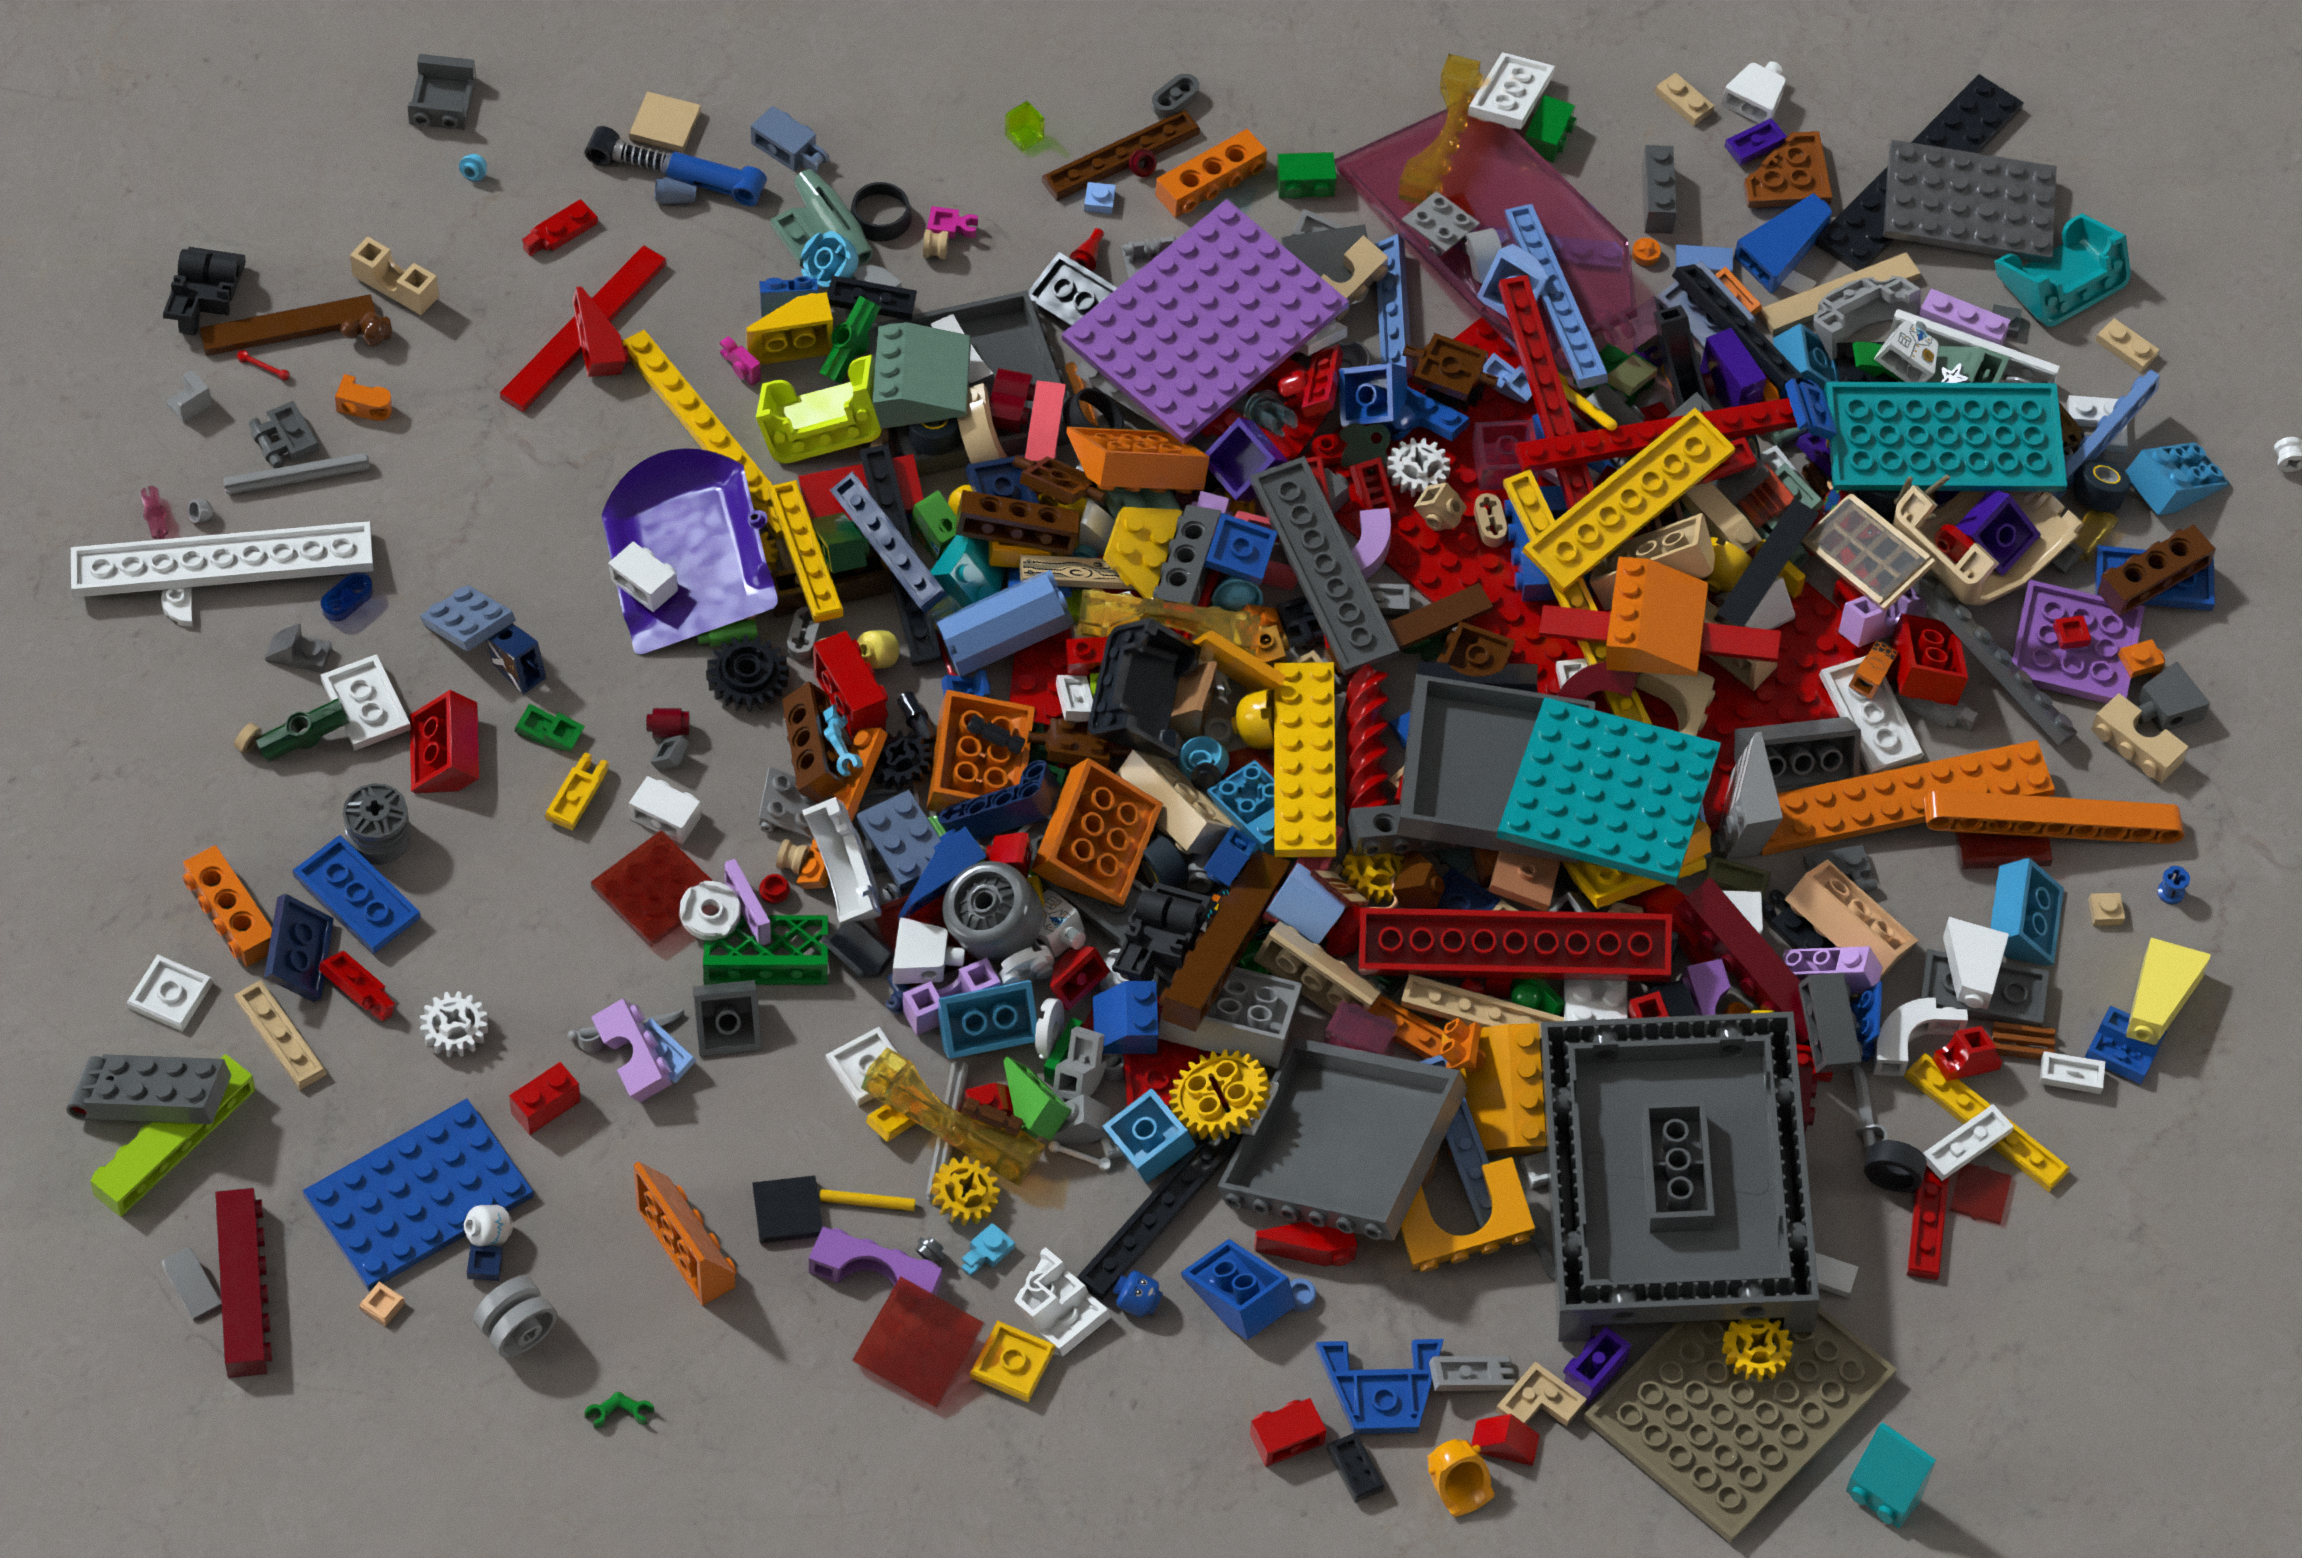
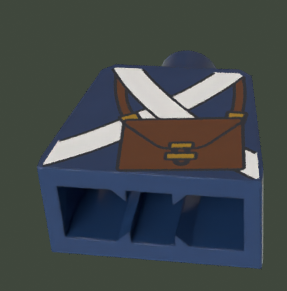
(517, 657)

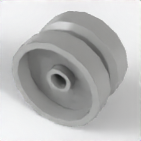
(515, 1316)

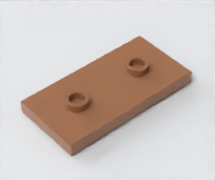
(1525, 879)

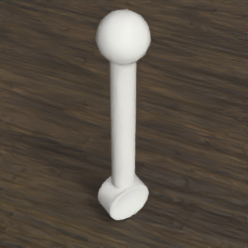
(1103, 1163)

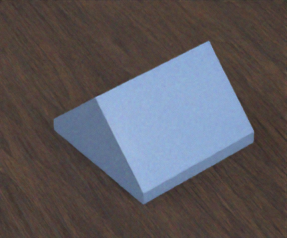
(1306, 905)

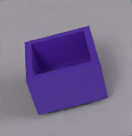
(1241, 453)

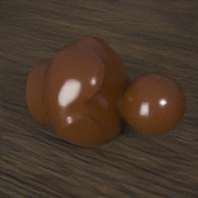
(370, 327)

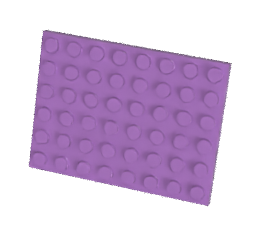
(1205, 321)

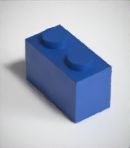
(1229, 856)

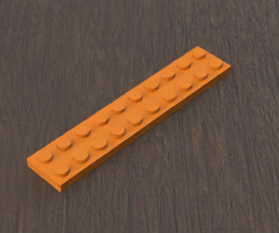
(1896, 796)

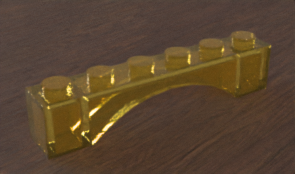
(1424, 171)
(1104, 611)
(898, 1085)

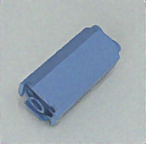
(1005, 622)

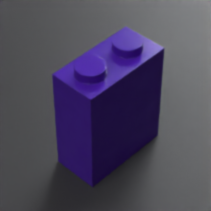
(1733, 370)

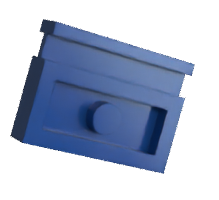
(1810, 409)

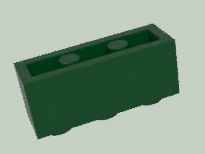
(841, 542)

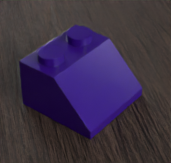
(2000, 528)

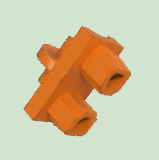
(1463, 1048)

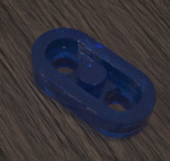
(344, 597)

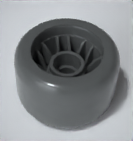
(992, 911)

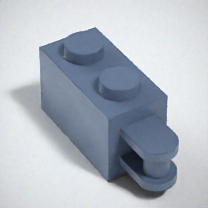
(787, 140)

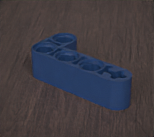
(1006, 808)

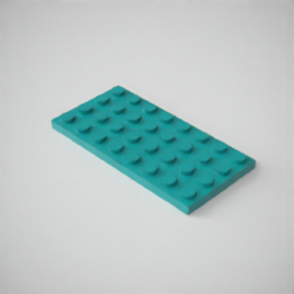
(1926, 430)

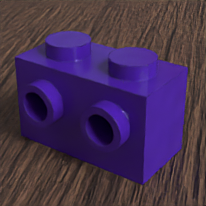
(1597, 1364)

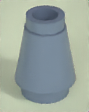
(673, 192)

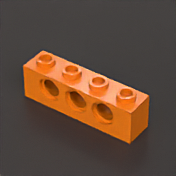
(1211, 173)
(212, 868)

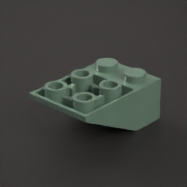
(1978, 363)

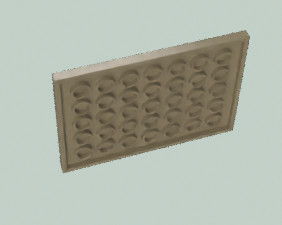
(1731, 1440)

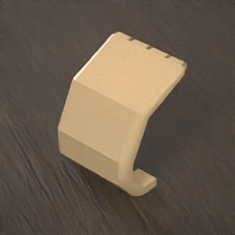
(1974, 576)

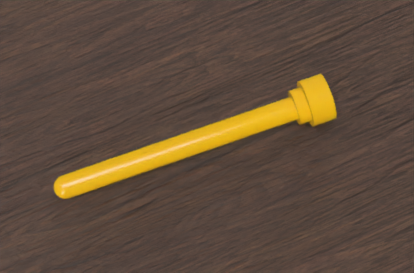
(1586, 406)

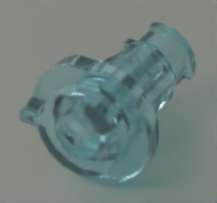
(1279, 415)

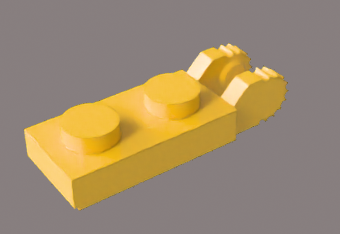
(576, 793)

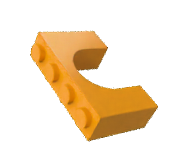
(1509, 1222)

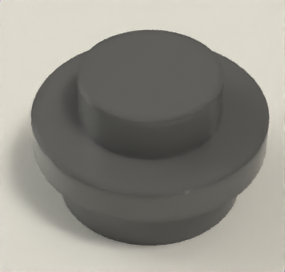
(930, 1249)

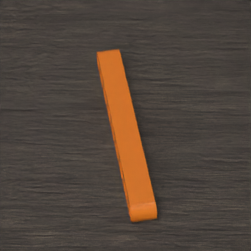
(2053, 817)

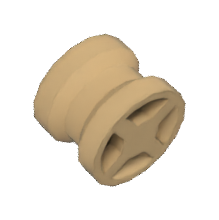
(935, 244)
(791, 856)

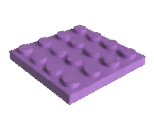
(2083, 672)

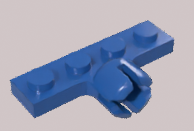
(1427, 413)

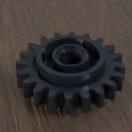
(767, 677)

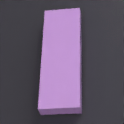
(750, 906)

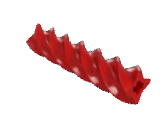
(1363, 740)

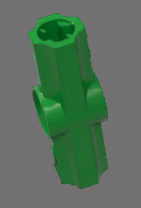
(850, 339)

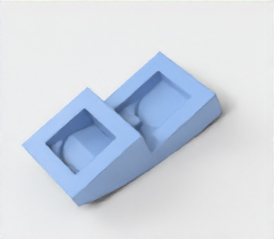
(1511, 381)

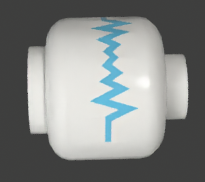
(488, 1225)

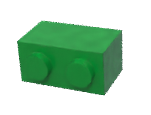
(1550, 126)
(1306, 175)

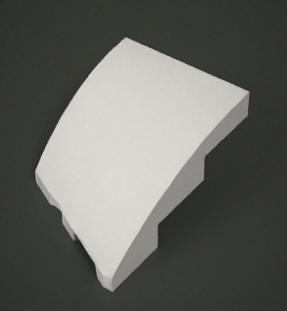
(1059, 1304)

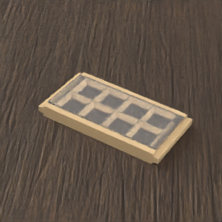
(1868, 551)

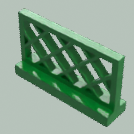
(766, 967)

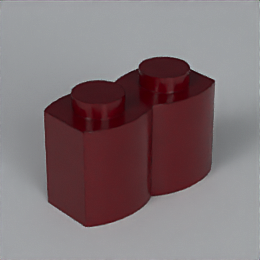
(1010, 399)

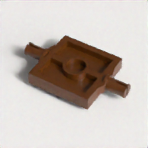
(1450, 367)
(1057, 480)
(1073, 743)

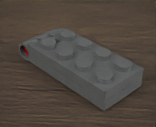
(150, 1089)

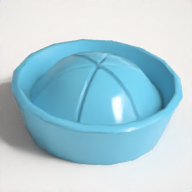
(1235, 594)
(1202, 750)

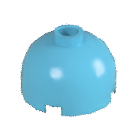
(828, 256)

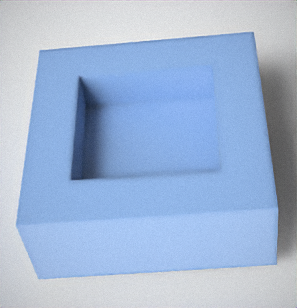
(1099, 198)

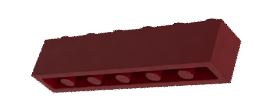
(1743, 952)
(241, 1282)

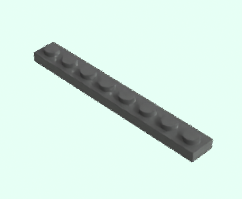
(1995, 659)

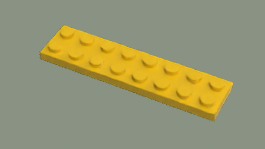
(1628, 500)
(1304, 761)

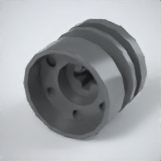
(377, 823)

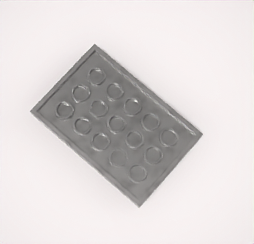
(1970, 201)

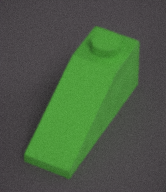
(1034, 1101)

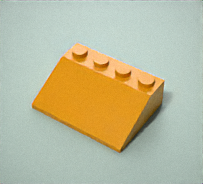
(1508, 1091)

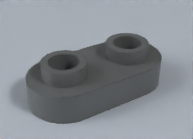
(1171, 99)

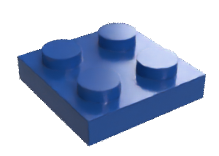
(1240, 549)

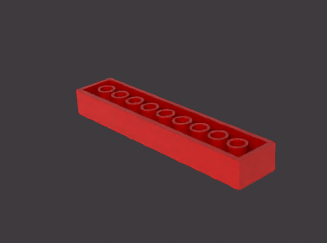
(1515, 944)

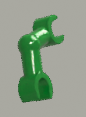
(618, 1400)

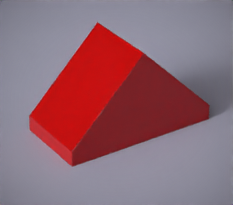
(1506, 1439)

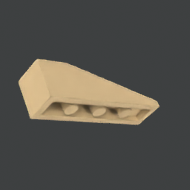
(1721, 516)

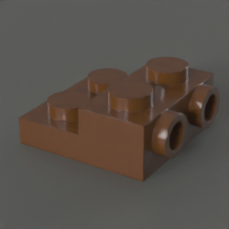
(1476, 650)

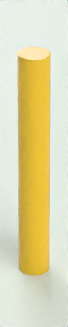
(867, 1200)

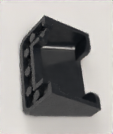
(1140, 687)

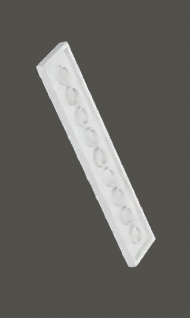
(221, 559)

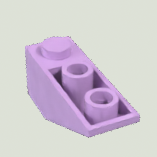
(1858, 964)

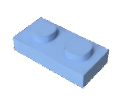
(675, 1055)

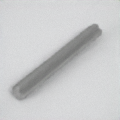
(296, 473)
(954, 1099)

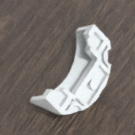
(844, 861)

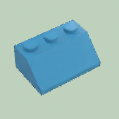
(2028, 910)
(987, 1019)

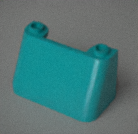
(2080, 274)

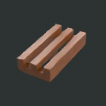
(2023, 1036)

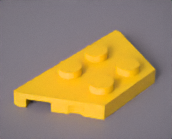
(1141, 545)

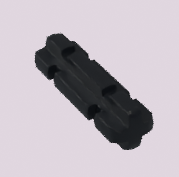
(996, 734)

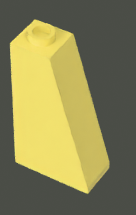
(2163, 987)

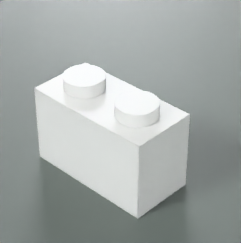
(643, 576)
(665, 809)

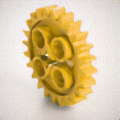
(1241, 1083)

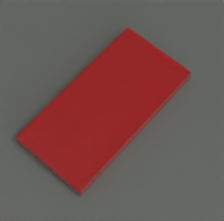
(821, 502)

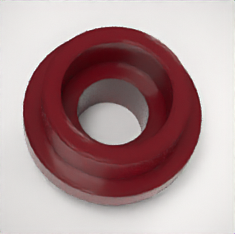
(1149, 165)

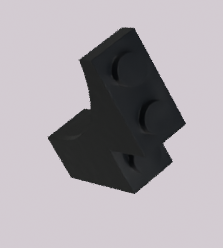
(1679, 354)

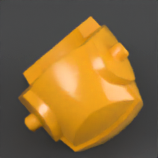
(1460, 1476)

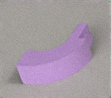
(1374, 540)

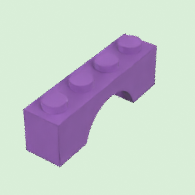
(1706, 984)
(840, 1255)

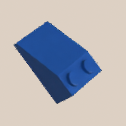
(950, 858)
(1240, 1288)

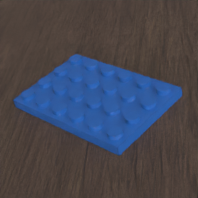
(415, 1193)

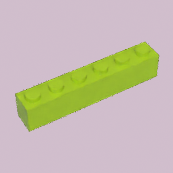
(161, 1147)

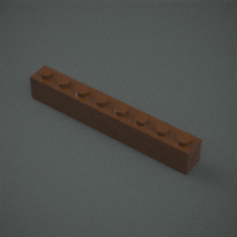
(1223, 942)

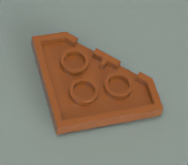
(1790, 174)

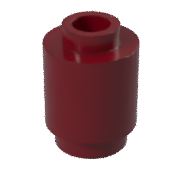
(668, 722)

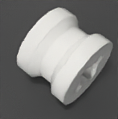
(2289, 453)

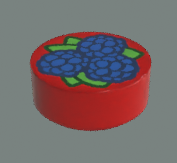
(1832, 499)

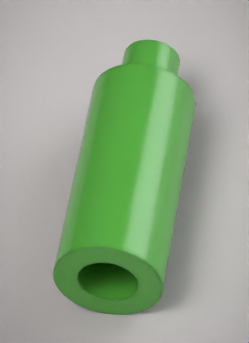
(726, 632)

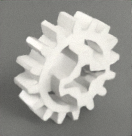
(1417, 466)
(453, 1024)

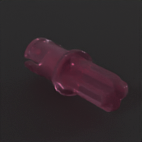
(154, 512)

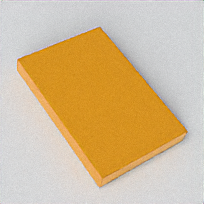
(1238, 663)

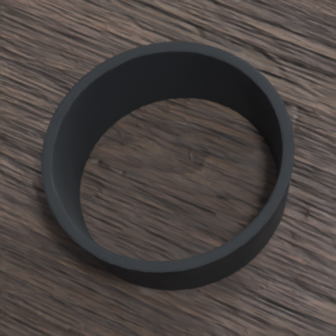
(887, 231)
(1075, 418)

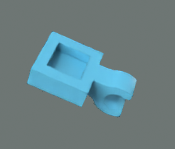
(987, 1247)

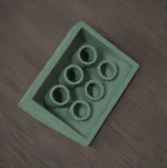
(920, 374)

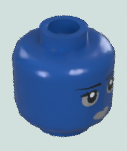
(1137, 1294)

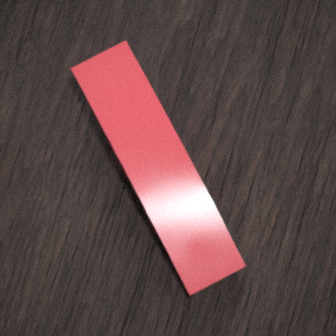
(1045, 421)

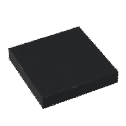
(787, 1209)

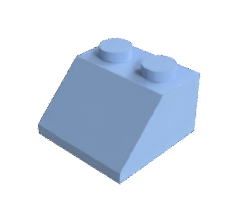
(1510, 263)

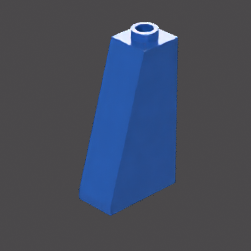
(1783, 242)

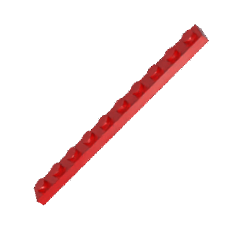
(1543, 379)
(1633, 438)

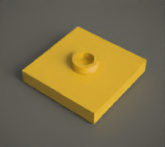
(1012, 1361)

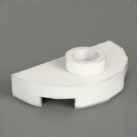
(178, 605)

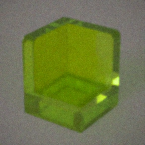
(1024, 126)

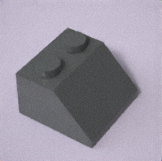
(727, 1018)

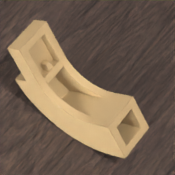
(978, 428)

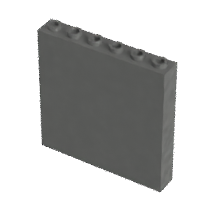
(1005, 337)
(1465, 760)
(1344, 1139)

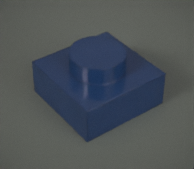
(484, 1263)

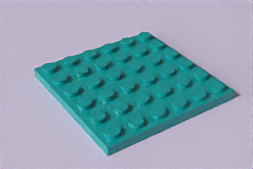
(1609, 791)

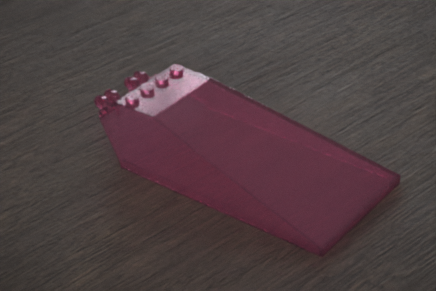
(1497, 174)

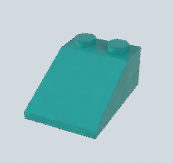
(966, 571)
(1891, 1476)

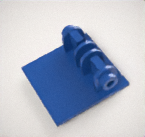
(1868, 1014)

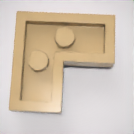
(1541, 1390)

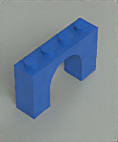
(1529, 578)

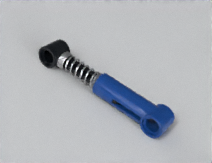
(742, 184)

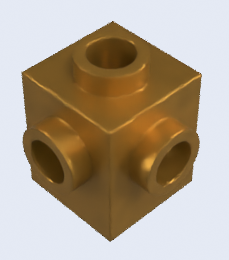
(1272, 645)

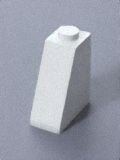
(1973, 960)

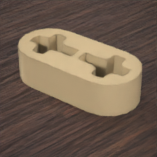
(1496, 519)

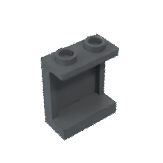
(442, 92)

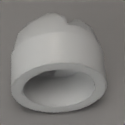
(199, 510)
(885, 897)

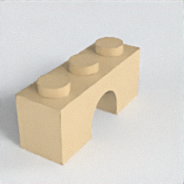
(1366, 264)
(375, 267)
(2154, 755)

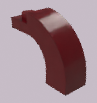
(1598, 678)

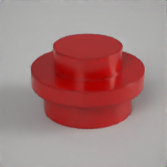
(774, 889)

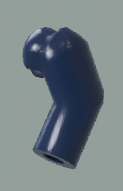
(895, 1004)

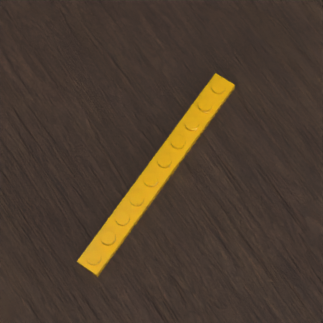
(698, 418)
(1535, 518)

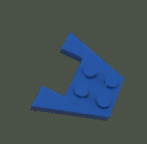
(1381, 1398)

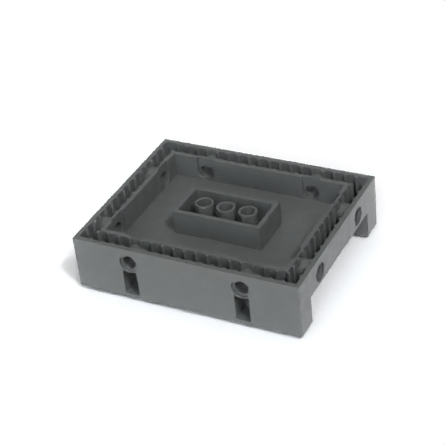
(1677, 1171)

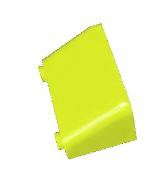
(821, 419)

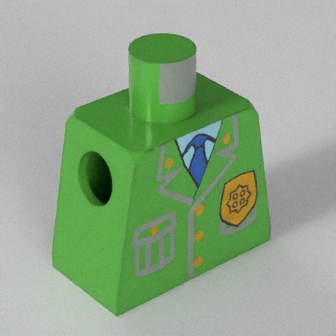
(933, 524)

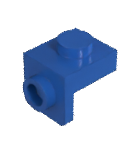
(977, 685)

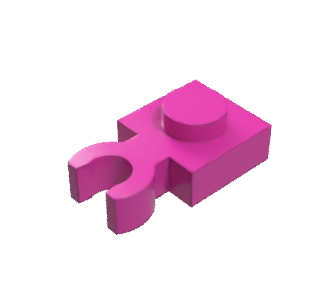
(949, 220)
(744, 364)

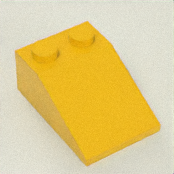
(793, 331)

